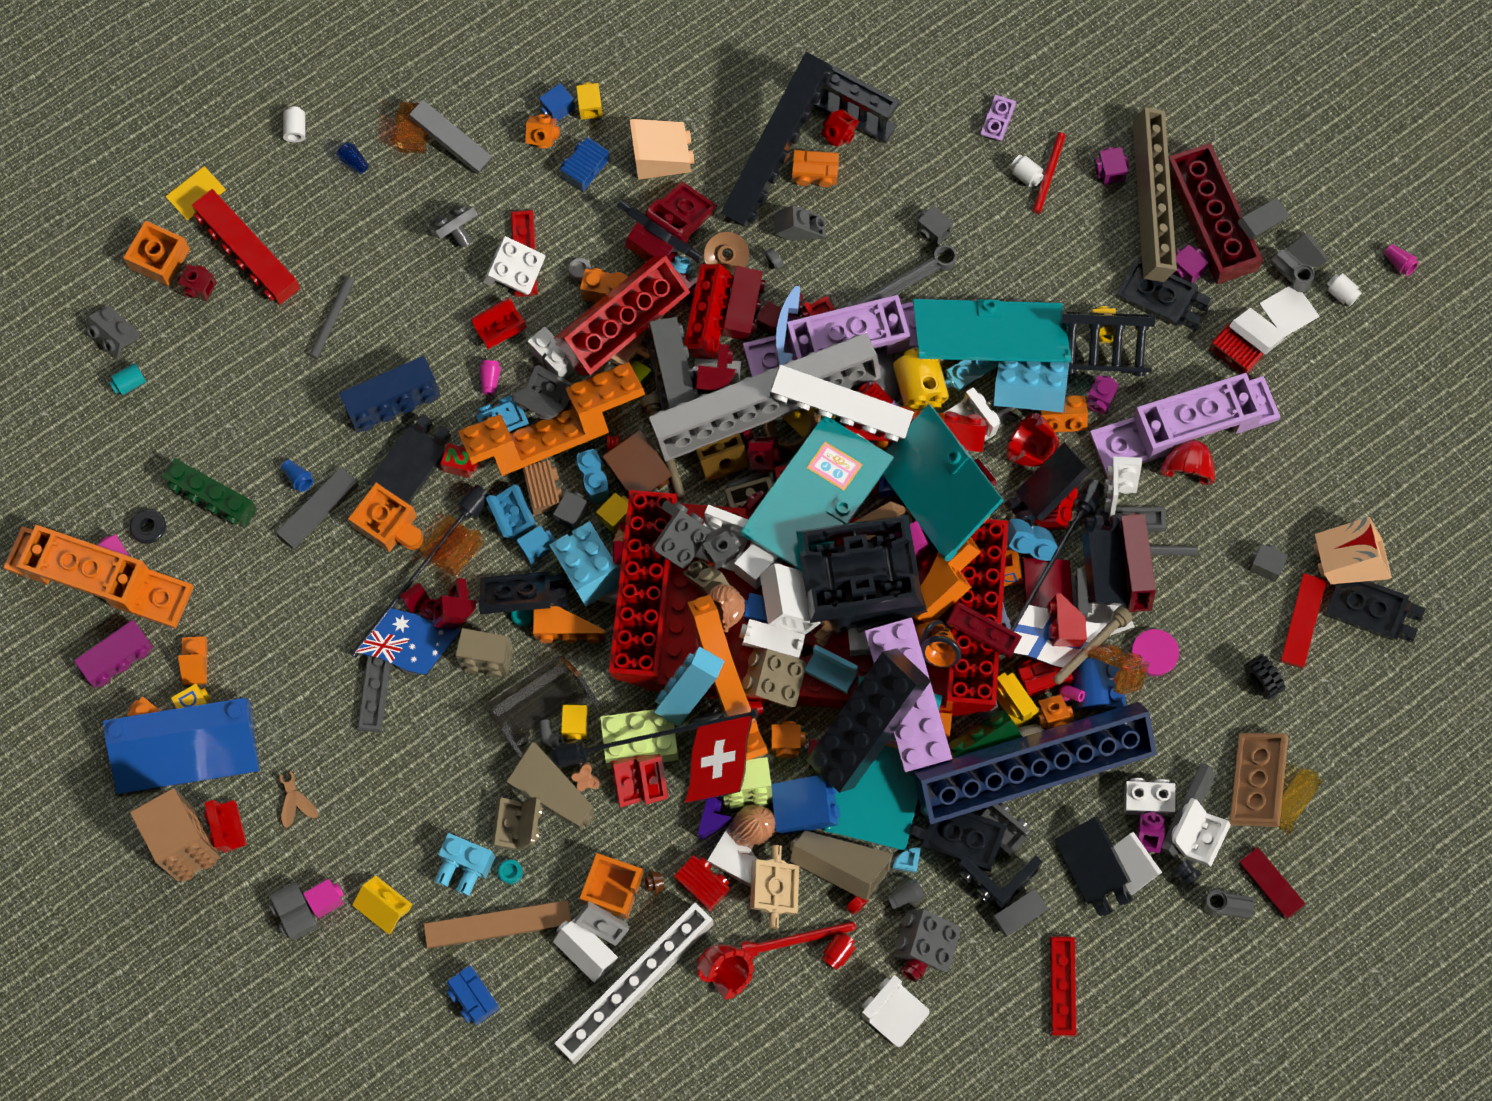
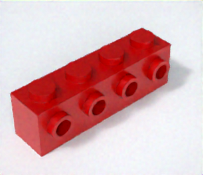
(708, 311)

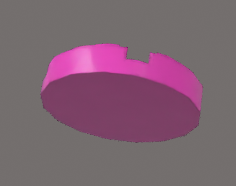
(1158, 649)

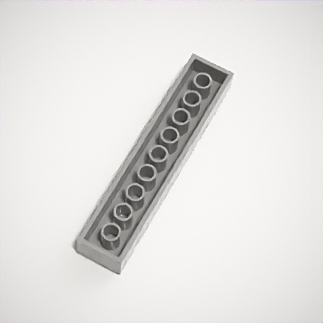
(750, 401)

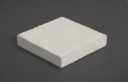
(1257, 331)
(1136, 862)

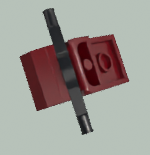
(668, 224)

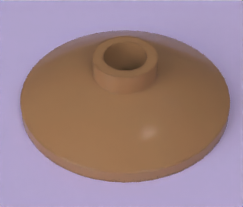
(731, 241)

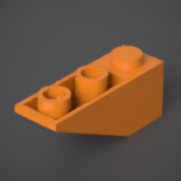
(560, 624)

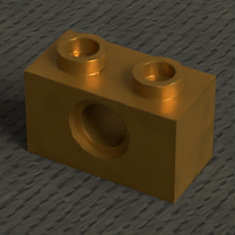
(723, 457)

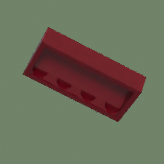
(1056, 581)

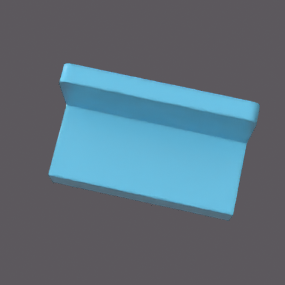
(832, 669)

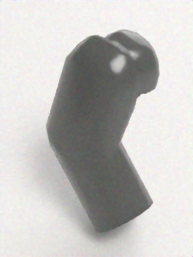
(547, 736)

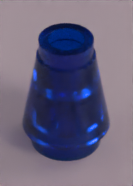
(351, 156)

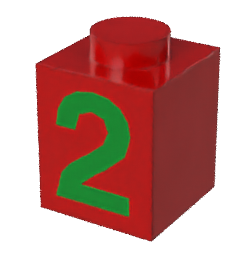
(457, 461)

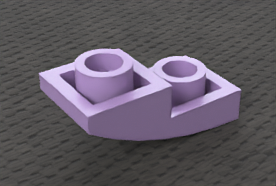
(998, 118)

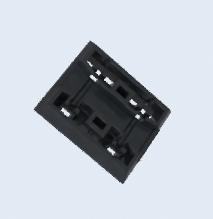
(859, 569)

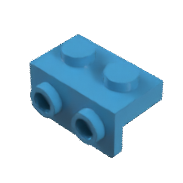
(511, 512)

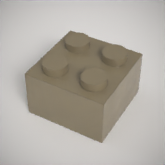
(484, 653)

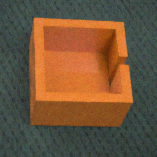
(612, 885)

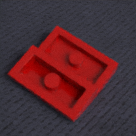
(639, 779)

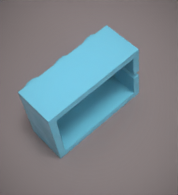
(1031, 385)
(587, 563)

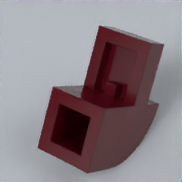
(769, 316)
(717, 377)
(454, 609)

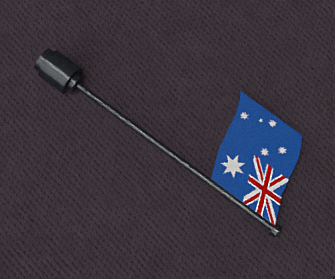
(406, 637)

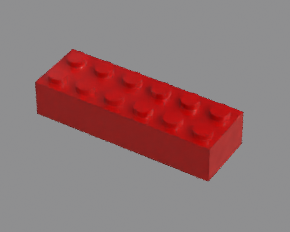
(621, 315)

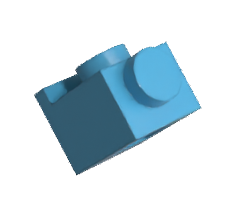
(535, 544)

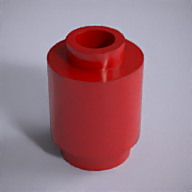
(838, 951)

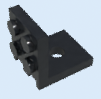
(988, 890)

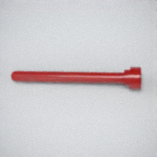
(754, 948)

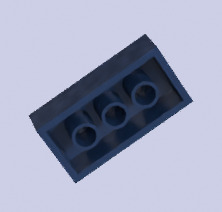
(390, 394)

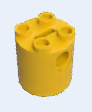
(920, 381)

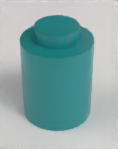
(127, 379)

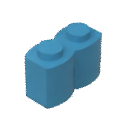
(593, 476)
(1031, 540)

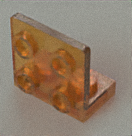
(457, 548)
(1131, 666)

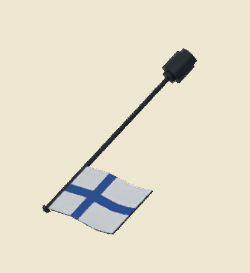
(1034, 621)

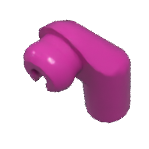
(1069, 692)

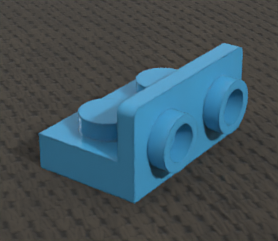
(512, 413)

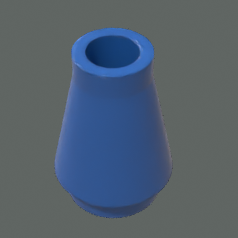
(298, 477)

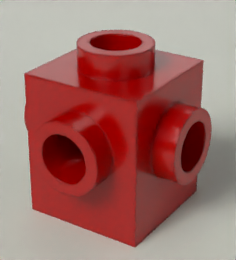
(839, 128)

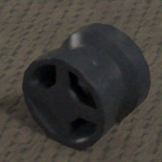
(1186, 873)

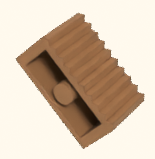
(542, 487)

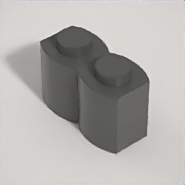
(293, 911)

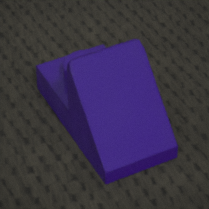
(710, 820)

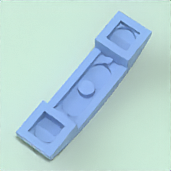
(790, 306)

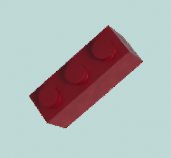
(743, 303)

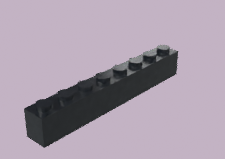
(777, 139)

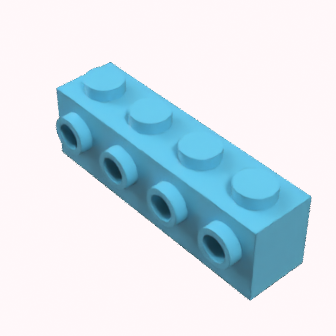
(689, 685)

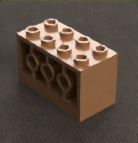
(175, 835)

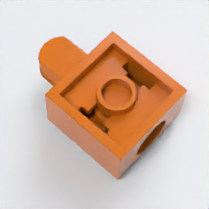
(386, 520)

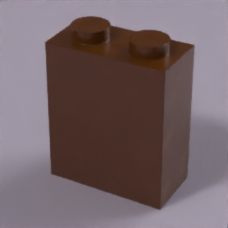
(636, 465)

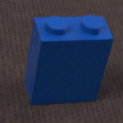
(804, 805)

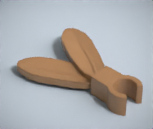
(295, 799)

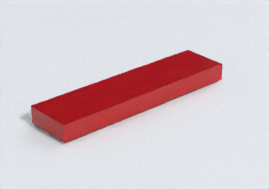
(524, 233)
(1303, 621)
(1063, 986)

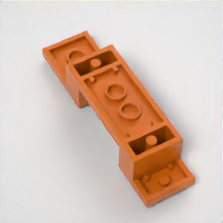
(557, 434)
(100, 572)

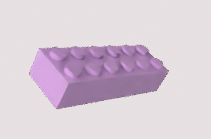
(921, 733)

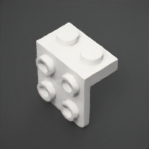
(975, 404)
(1199, 833)
(894, 1011)

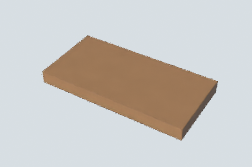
(1259, 779)

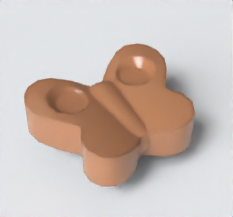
(584, 778)

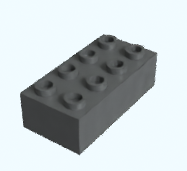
(669, 363)

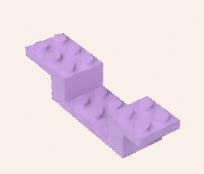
(883, 320)
(1185, 417)

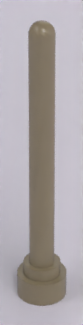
(651, 405)
(1119, 618)

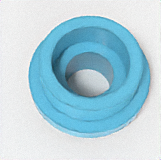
(682, 264)

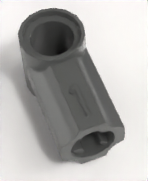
(1292, 269)
(1230, 905)

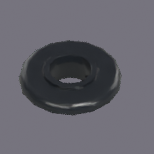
(140, 519)

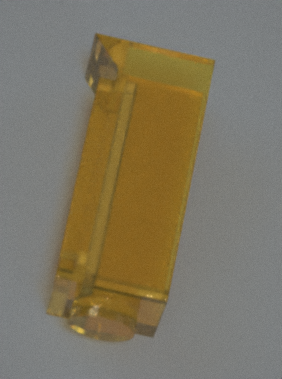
(1297, 797)

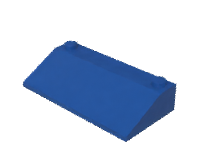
(182, 745)

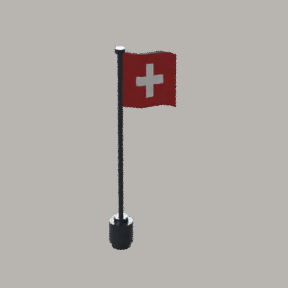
(716, 760)

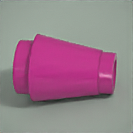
(1401, 260)
(489, 376)

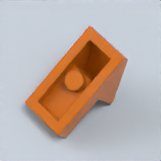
(193, 660)

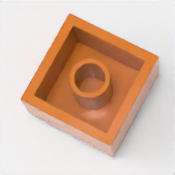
(156, 253)

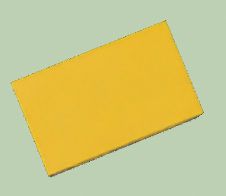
(381, 904)

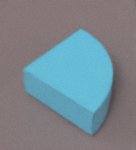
(907, 860)

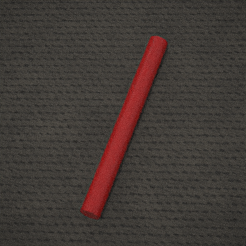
(1048, 175)

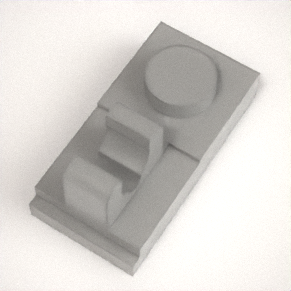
(602, 923)

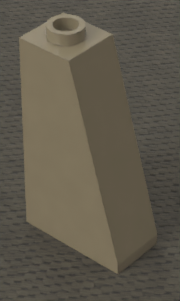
(542, 778)
(841, 862)

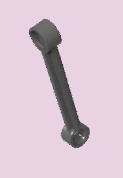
(911, 276)

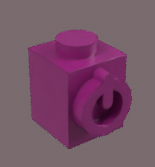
(1111, 165)
(1190, 263)
(1102, 394)
(1151, 831)

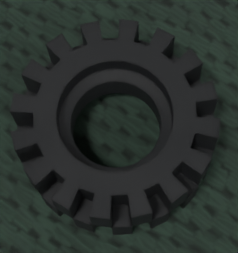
(1264, 676)

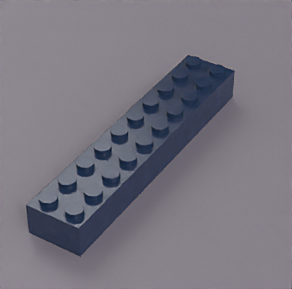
(1034, 762)

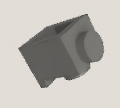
(717, 556)

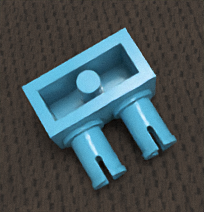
(465, 855)

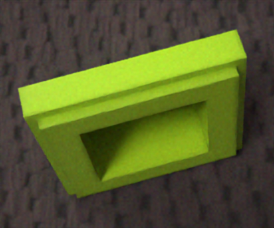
(642, 372)

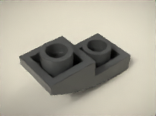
(1020, 912)

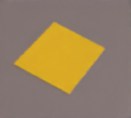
(192, 190)

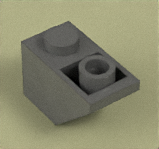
(799, 224)

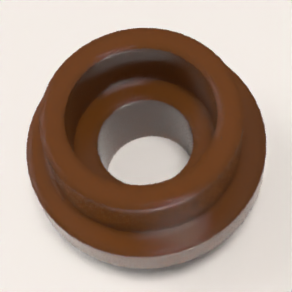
(654, 882)

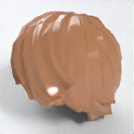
(729, 605)
(752, 825)

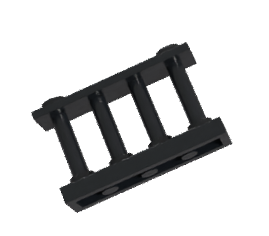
(862, 101)
(1119, 322)

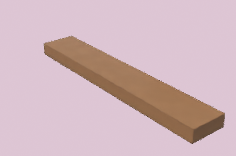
(496, 924)

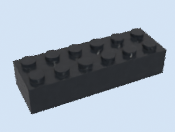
(868, 720)

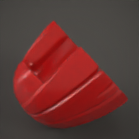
(1032, 442)
(1191, 458)
(727, 969)

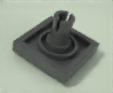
(453, 223)

